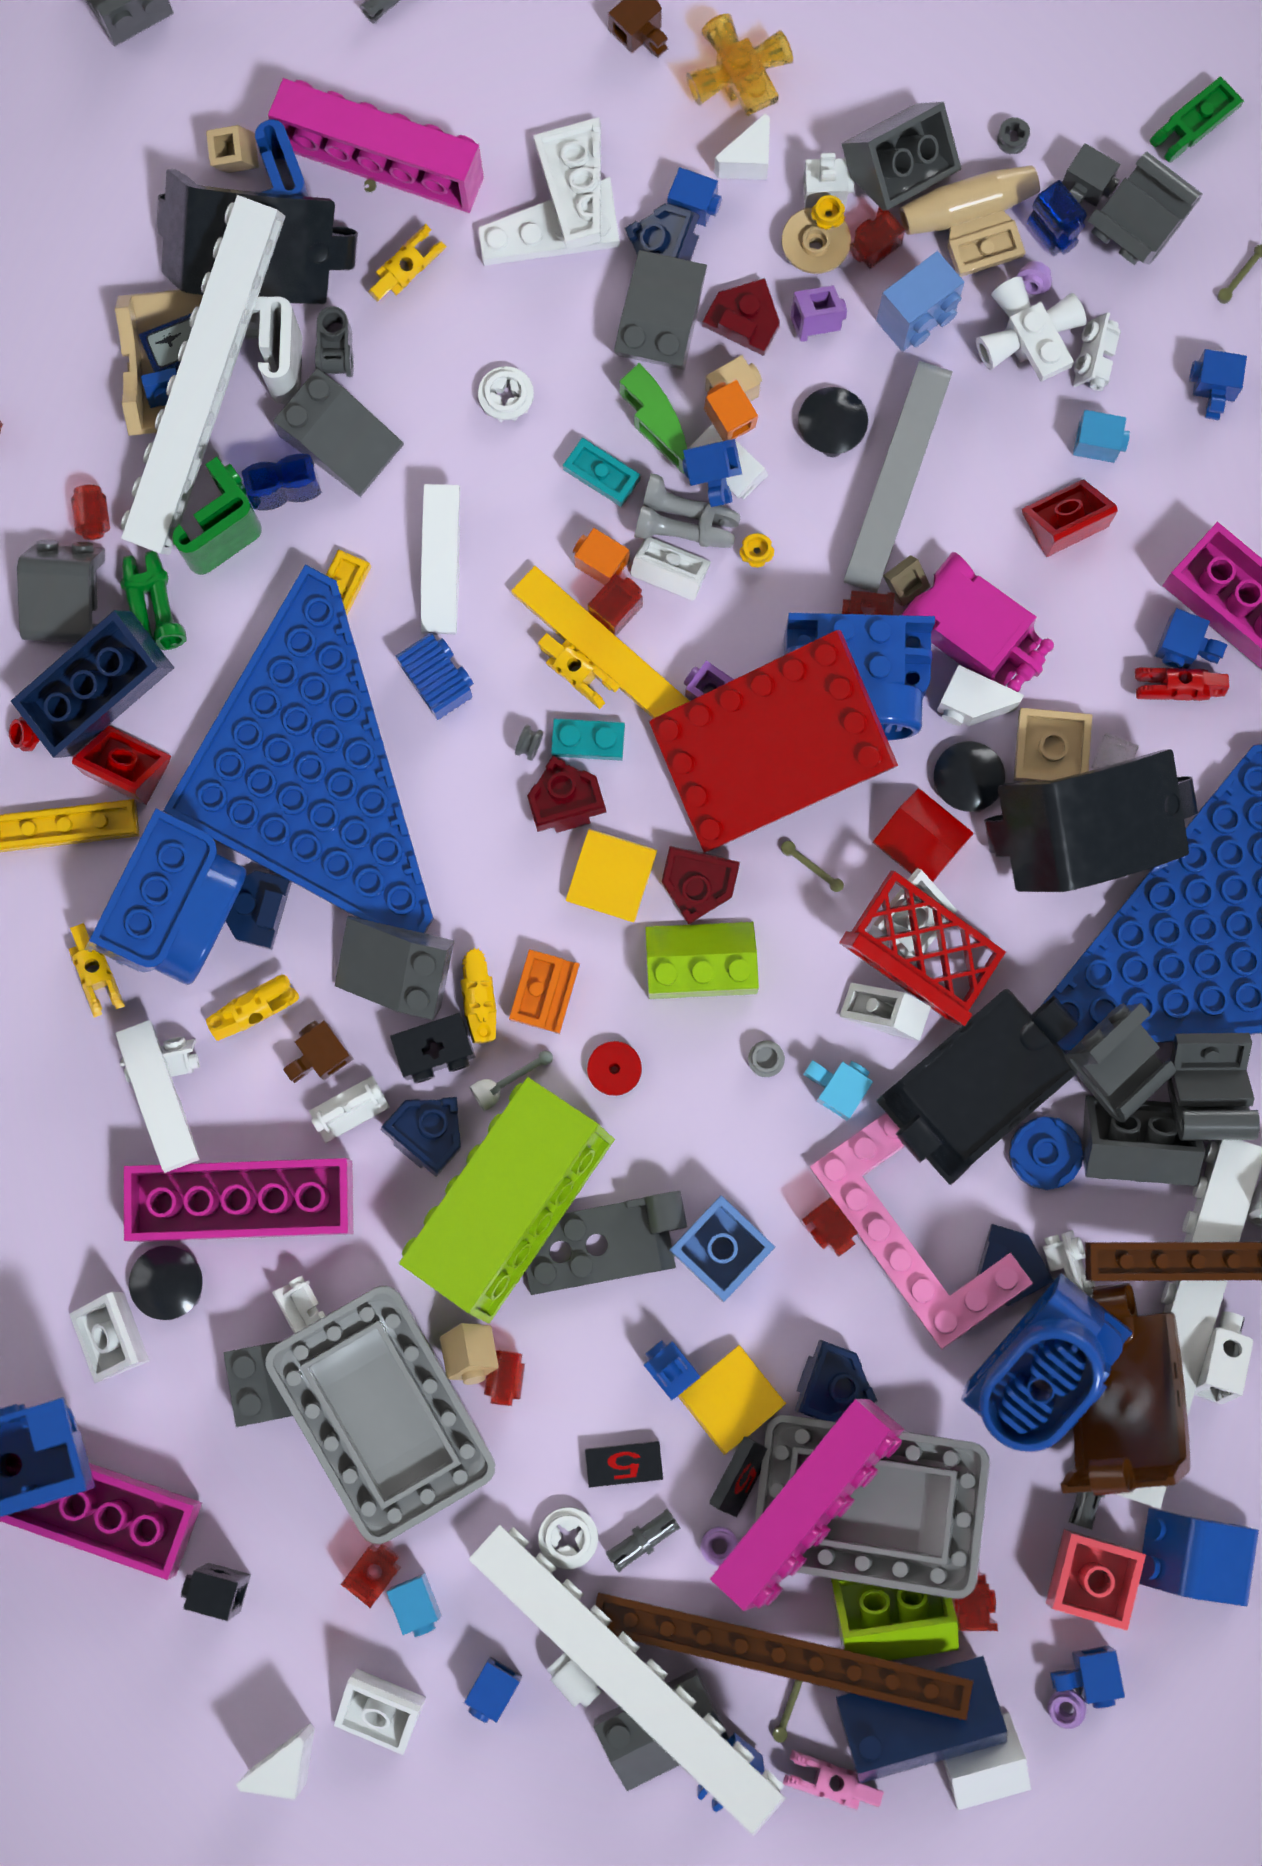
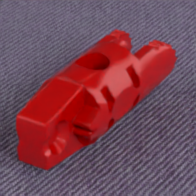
(1180, 684)

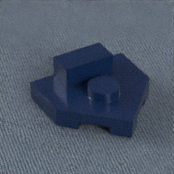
(666, 232)
(259, 909)
(426, 1132)
(1004, 1241)
(831, 1383)

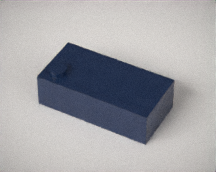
(92, 684)
(898, 1738)

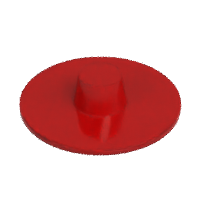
(614, 1068)

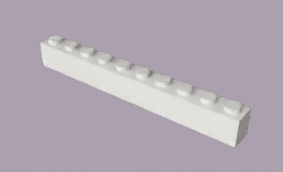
(202, 374)
(1217, 1217)
(629, 1681)

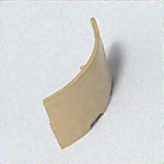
(134, 316)

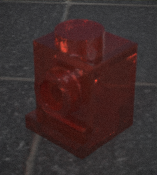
(877, 238)
(881, 603)
(831, 1227)
(362, 1584)
(975, 1609)

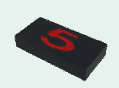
(624, 1464)
(739, 1477)

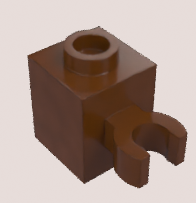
(638, 23)
(321, 1052)

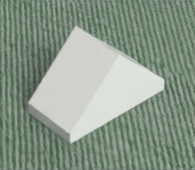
(747, 155)

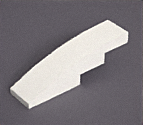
(440, 559)
(157, 1096)

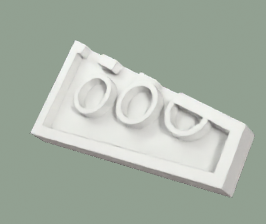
(573, 176)
(537, 233)

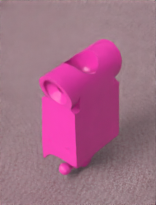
(981, 625)

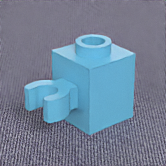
(842, 1089)

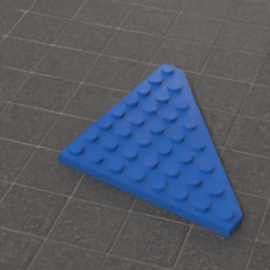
(303, 771)
(1188, 931)

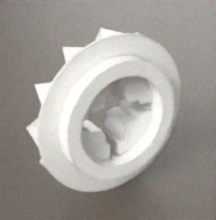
(496, 382)
(586, 1539)

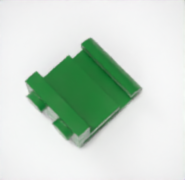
(226, 523)

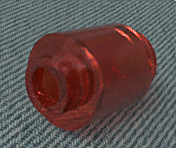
(90, 512)
(507, 1380)

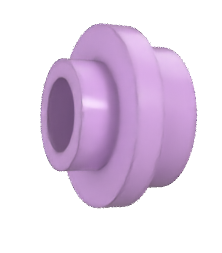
(1036, 277)
(708, 1539)
(1064, 1719)

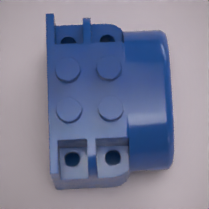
(890, 657)
(169, 901)
(1060, 1341)
(50, 1455)

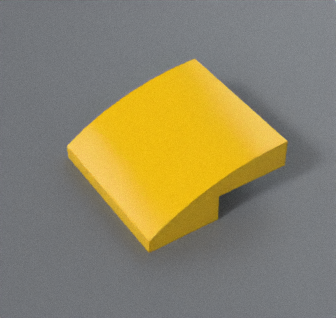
(611, 875)
(731, 1400)

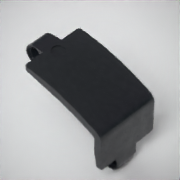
(307, 247)
(1093, 824)
(980, 1083)

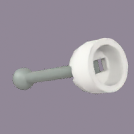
(488, 1091)

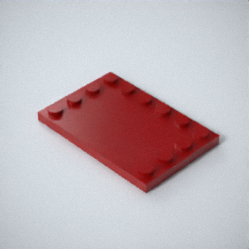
(773, 742)

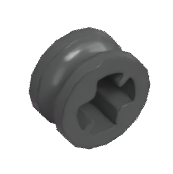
(1023, 134)
(529, 742)

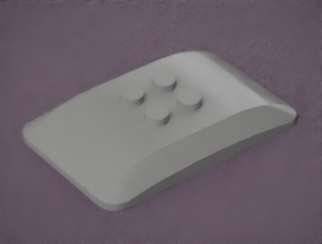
(380, 1414)
(909, 1526)

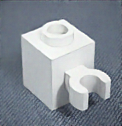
(826, 177)

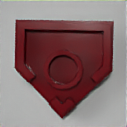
(745, 316)
(565, 797)
(698, 880)

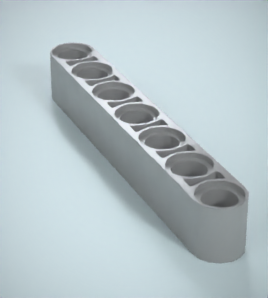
(897, 477)

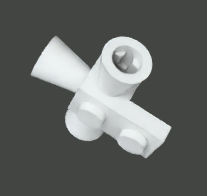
(1031, 331)

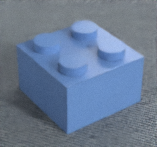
(920, 302)
(722, 1248)

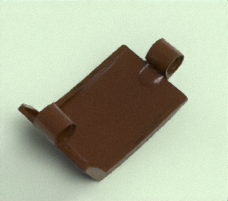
(1140, 1422)

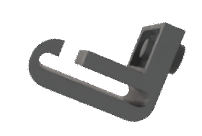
(128, 17)
(1145, 210)
(57, 590)
(1120, 1061)
(1212, 1087)

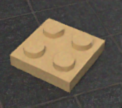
(1051, 744)

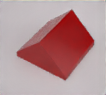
(1069, 516)
(123, 764)
(922, 836)

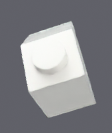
(976, 699)
(886, 1011)

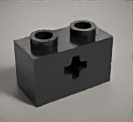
(414, 1042)
(215, 1591)

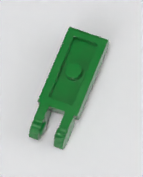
(1198, 117)

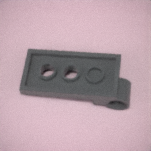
(635, 1238)

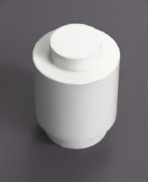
(573, 1681)

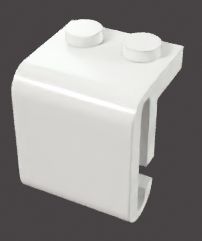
(279, 344)

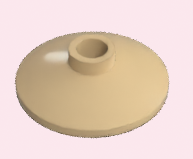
(802, 231)

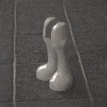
(658, 499)

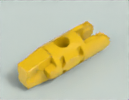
(392, 275)
(567, 656)
(93, 981)
(478, 997)
(252, 1007)

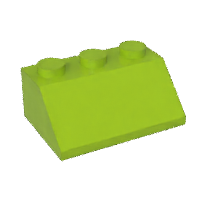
(702, 960)
(893, 1621)

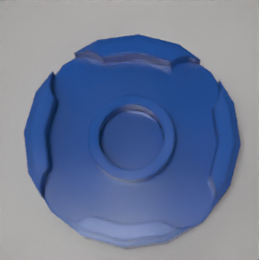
(1046, 1153)

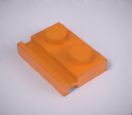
(544, 991)

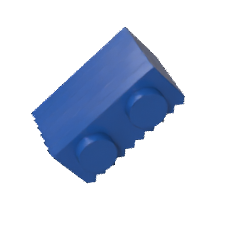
(435, 676)

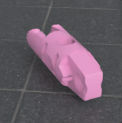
(849, 1791)

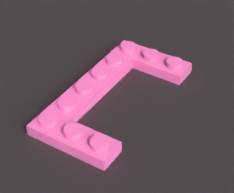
(941, 1314)

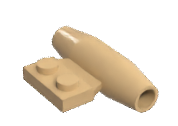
(974, 212)

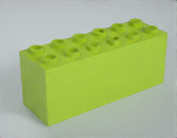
(506, 1200)

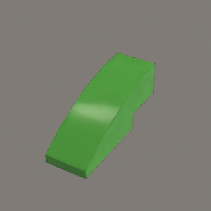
(654, 414)

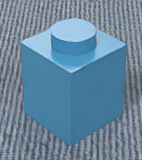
(1101, 436)
(414, 1605)

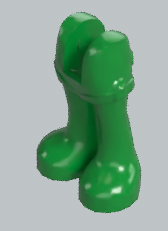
(154, 581)

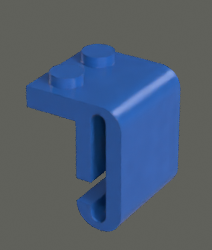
(275, 144)
(1198, 1557)

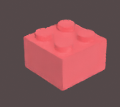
(1095, 1579)

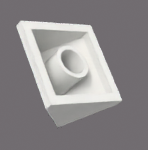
(924, 916)
(109, 1336)
(379, 1711)
(283, 1770)
(989, 1771)

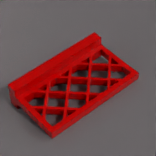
(914, 978)

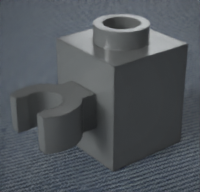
(1091, 176)

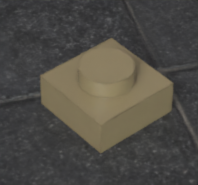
(907, 580)

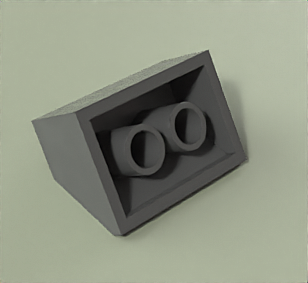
(903, 154)
(1140, 1148)
(632, 1750)

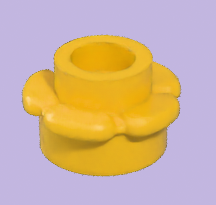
(832, 204)
(756, 541)

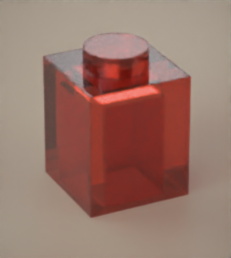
(616, 603)

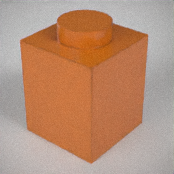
(730, 410)
(600, 556)

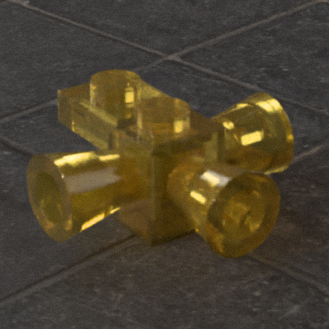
(739, 66)

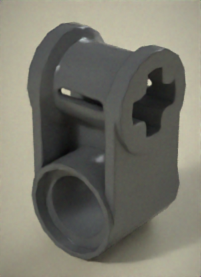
(334, 349)

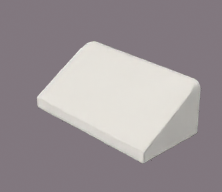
(669, 568)

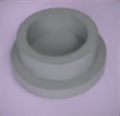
(766, 1058)

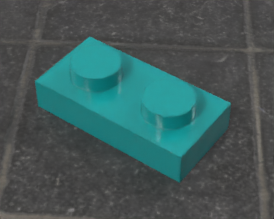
(601, 472)
(588, 739)

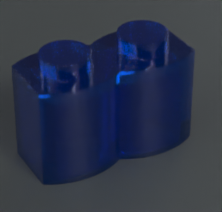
(1057, 218)
(273, 484)

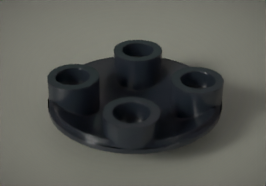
(833, 421)
(969, 776)
(165, 1282)

